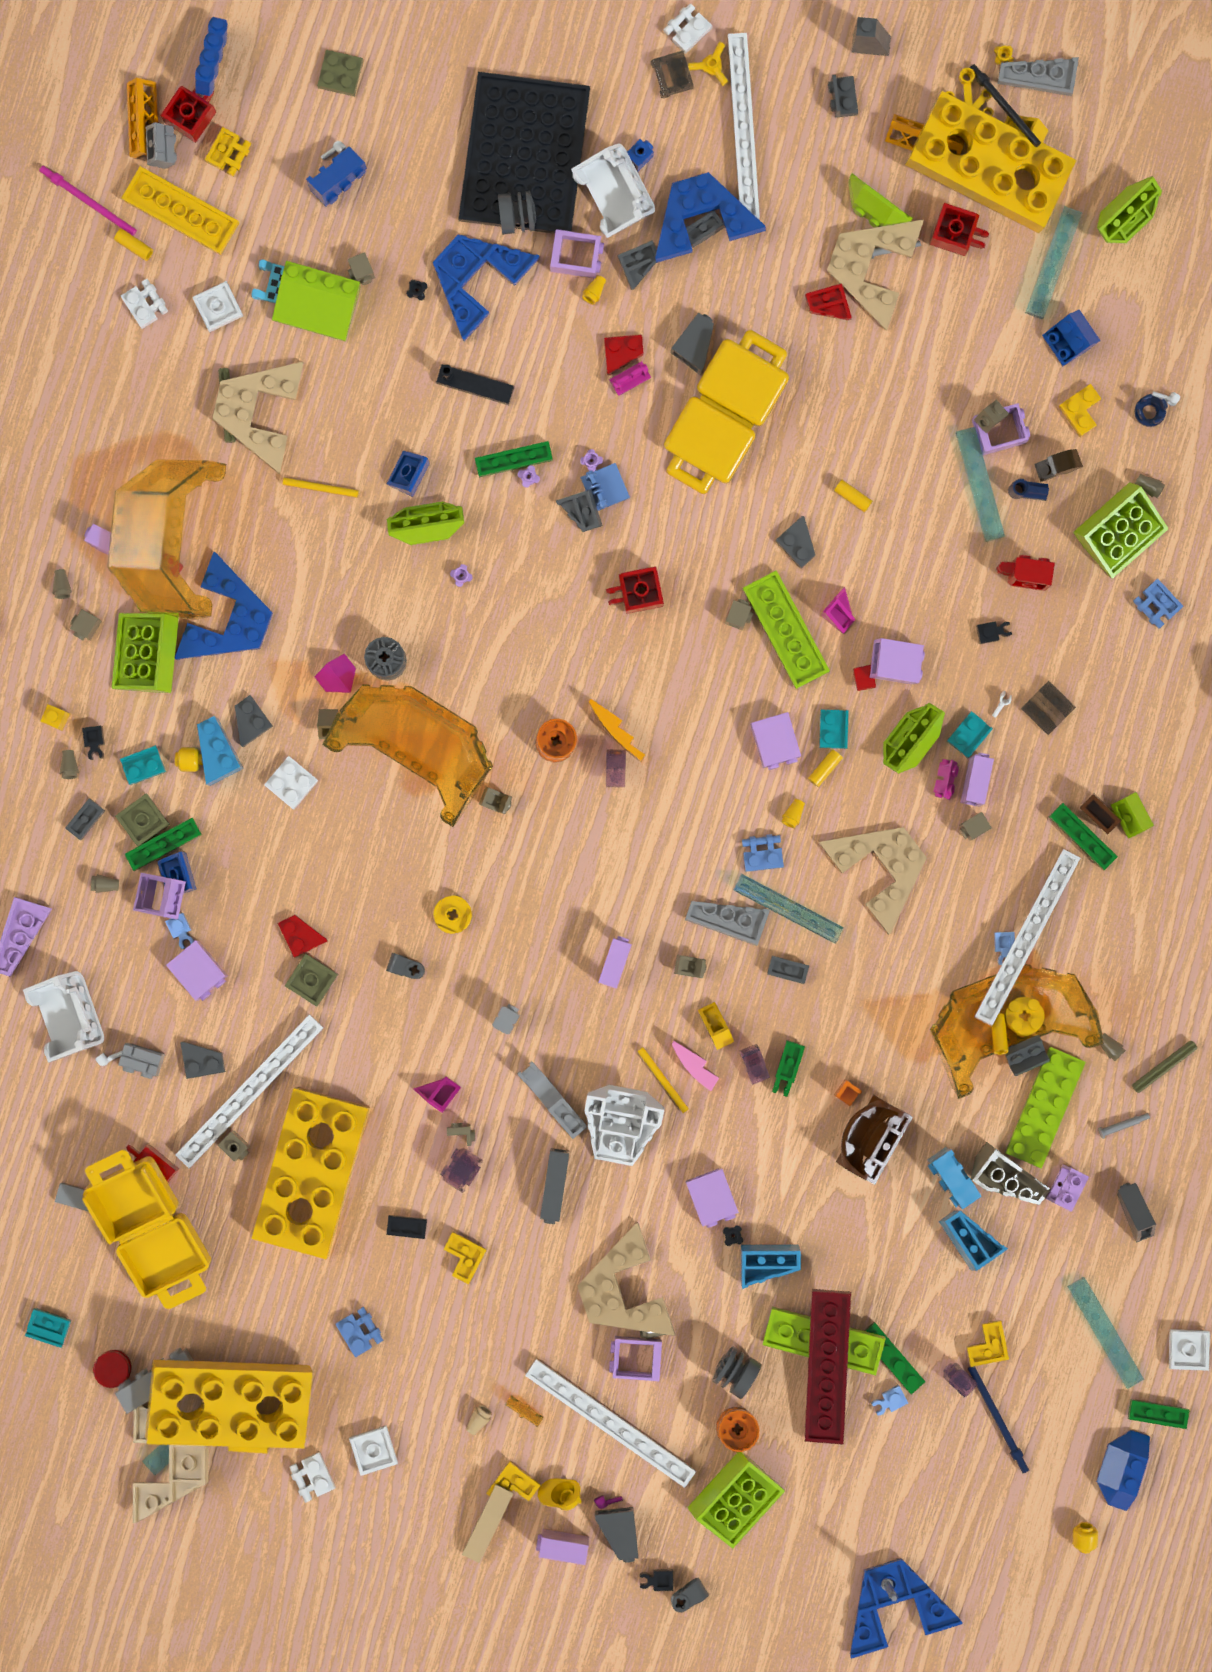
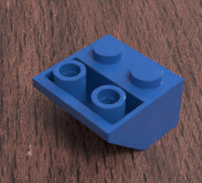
(1071, 337)

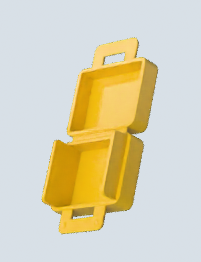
(736, 395)
(137, 1211)

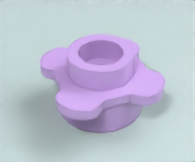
(591, 455)
(528, 481)
(460, 580)

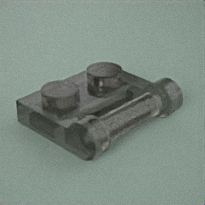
(678, 73)

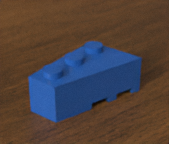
(337, 176)

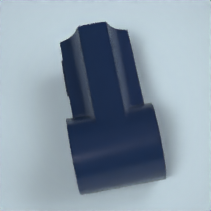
(1030, 490)

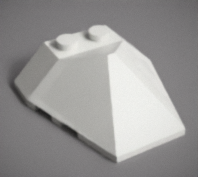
(621, 1122)

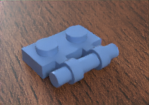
(1161, 599)
(762, 859)
(355, 1336)

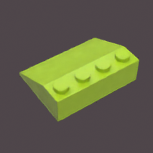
(316, 301)
(1121, 529)
(145, 652)
(735, 1499)

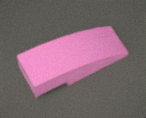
(695, 1065)

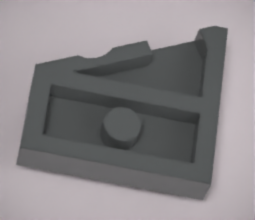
(638, 262)
(582, 510)
(797, 543)
(250, 720)
(201, 1061)

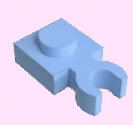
(179, 928)
(1003, 942)
(893, 1399)

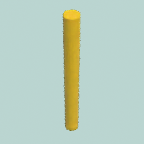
(320, 487)
(663, 1080)

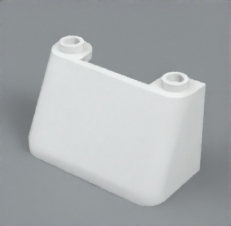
(615, 188)
(67, 1014)

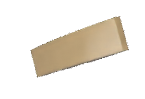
(487, 1523)

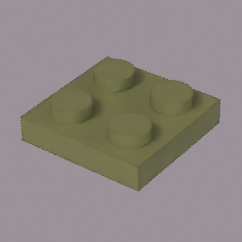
(340, 73)
(142, 820)
(311, 980)

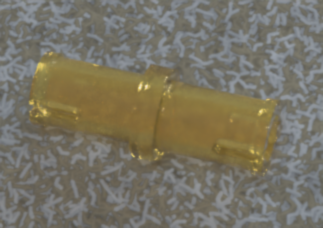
(524, 1410)

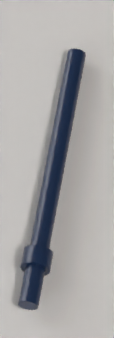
(1016, 1452)

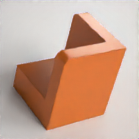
(847, 1092)

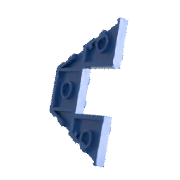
(696, 197)
(461, 262)
(245, 626)
(868, 1631)

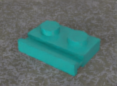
(833, 729)
(969, 734)
(142, 765)
(48, 1327)

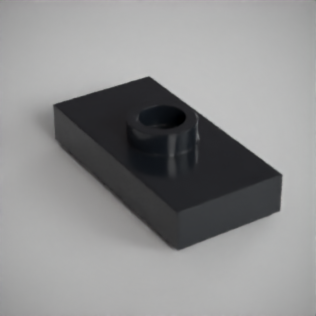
(406, 1226)

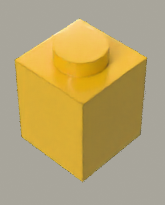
(55, 717)

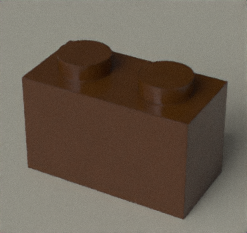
(1100, 813)

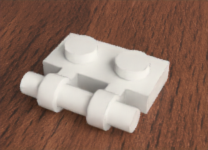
(692, 32)
(140, 308)
(317, 1473)

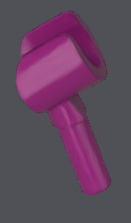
(601, 1503)

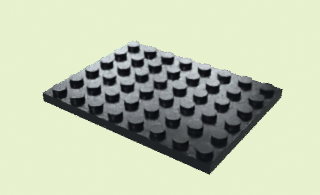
(524, 140)

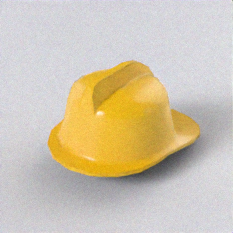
(560, 1493)

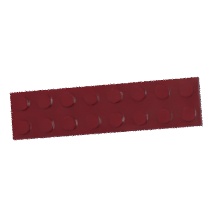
(827, 1366)

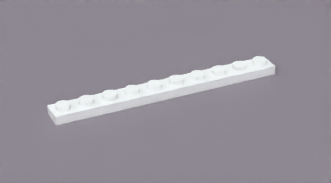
(743, 122)
(1027, 937)
(249, 1091)
(610, 1423)

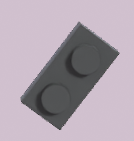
(704, 228)
(85, 819)
(788, 969)

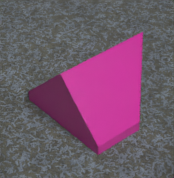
(839, 612)
(337, 675)
(439, 1093)

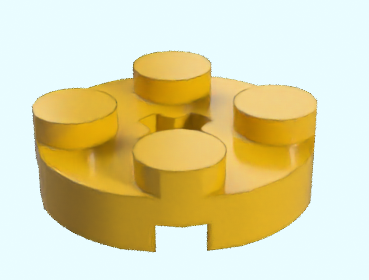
(463, 911)
(1017, 1024)

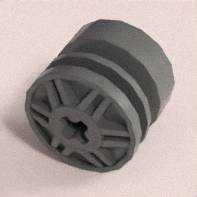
(516, 212)
(393, 666)
(735, 1371)

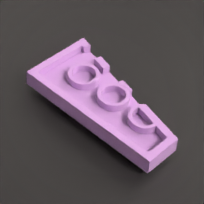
(19, 931)

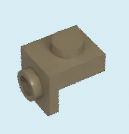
(991, 416)
(495, 800)
(690, 966)
(459, 1129)

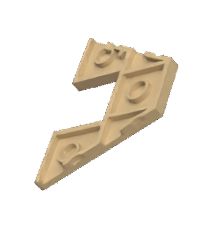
(852, 259)
(237, 403)
(897, 854)
(603, 1296)
(186, 1473)

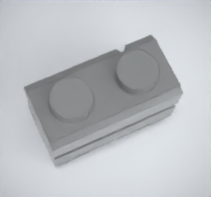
(160, 145)
(506, 1019)
(141, 1060)

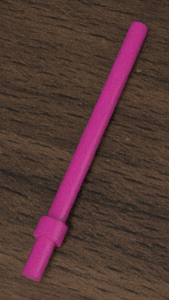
(58, 180)

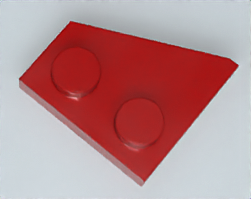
(829, 302)
(622, 351)
(300, 935)

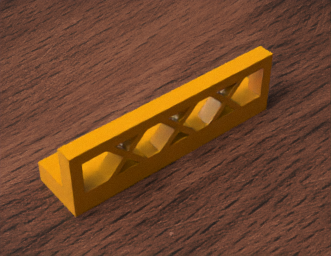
(138, 116)
(913, 129)

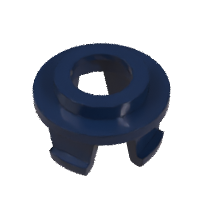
(1149, 400)

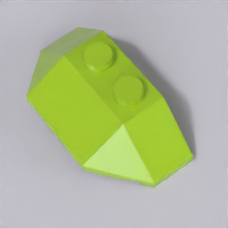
(873, 205)
(1129, 211)
(425, 523)
(912, 738)

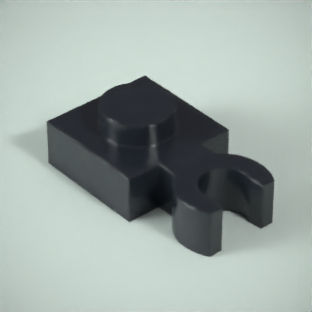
(990, 632)
(94, 738)
(661, 1579)

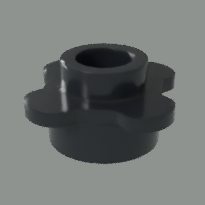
(417, 285)
(733, 1230)

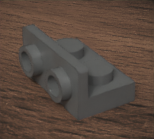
(843, 95)
(1026, 1055)

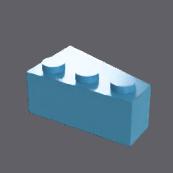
(217, 752)
(953, 1178)
(970, 1240)
(767, 1262)

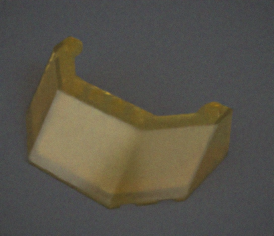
(149, 536)
(417, 736)
(966, 1040)

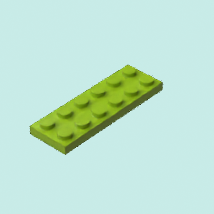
(786, 629)
(1045, 1107)
(791, 1334)

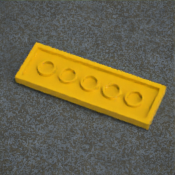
(180, 210)

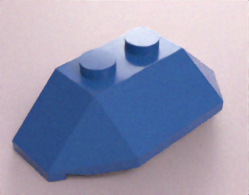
(1123, 1469)

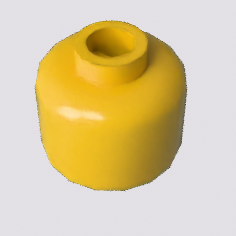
(188, 759)
(1085, 1537)

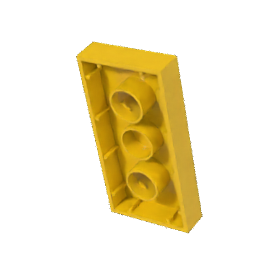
(990, 162)
(310, 1173)
(228, 1404)

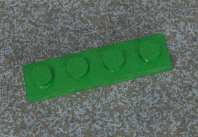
(513, 459)
(1082, 836)
(163, 844)
(897, 1362)

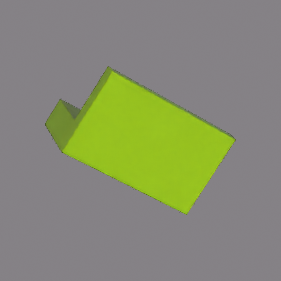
(1133, 815)

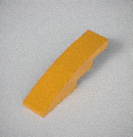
(611, 724)

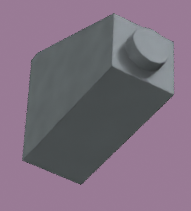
(870, 37)
(694, 343)
(1136, 1212)
(620, 1531)

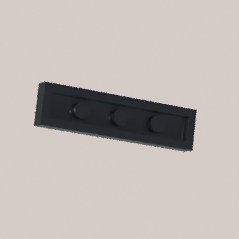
(475, 384)

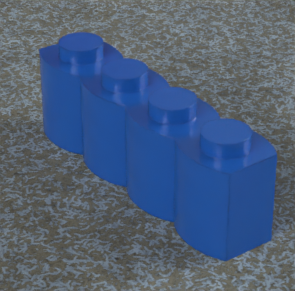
(211, 56)

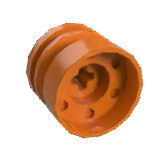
(554, 729)
(746, 1436)

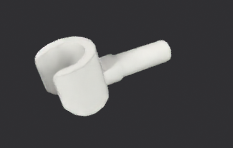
(337, 146)
(1172, 400)
(1002, 702)
(102, 1060)

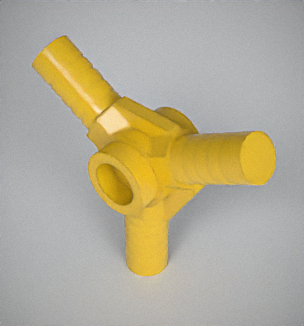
(711, 64)

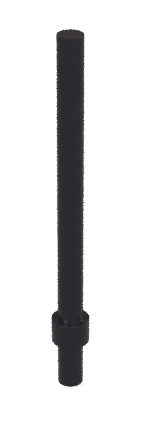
(984, 81)

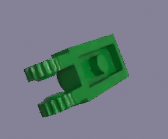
(788, 1066)

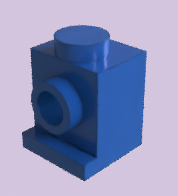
(641, 160)

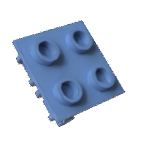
(606, 486)

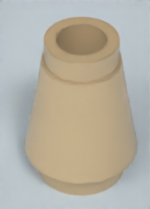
(479, 1419)

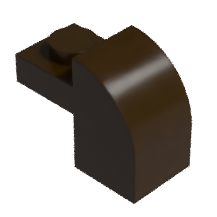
(1058, 464)

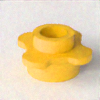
(1007, 50)

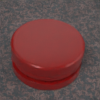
(112, 1368)

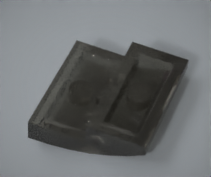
(1048, 707)

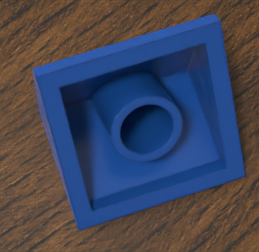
(408, 473)
(178, 868)

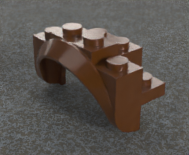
(872, 1138)

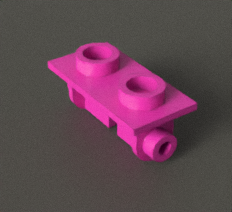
(630, 378)
(949, 772)

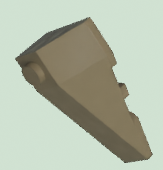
(1002, 1175)

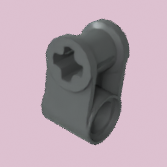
(402, 966)
(692, 1593)

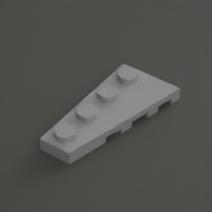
(1048, 76)
(737, 922)

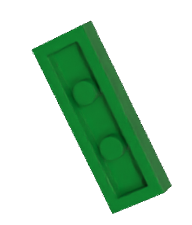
(1158, 1414)

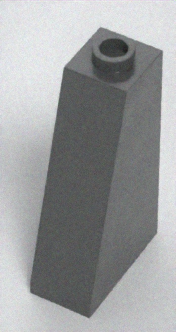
(554, 1185)

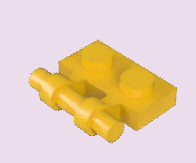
(222, 149)

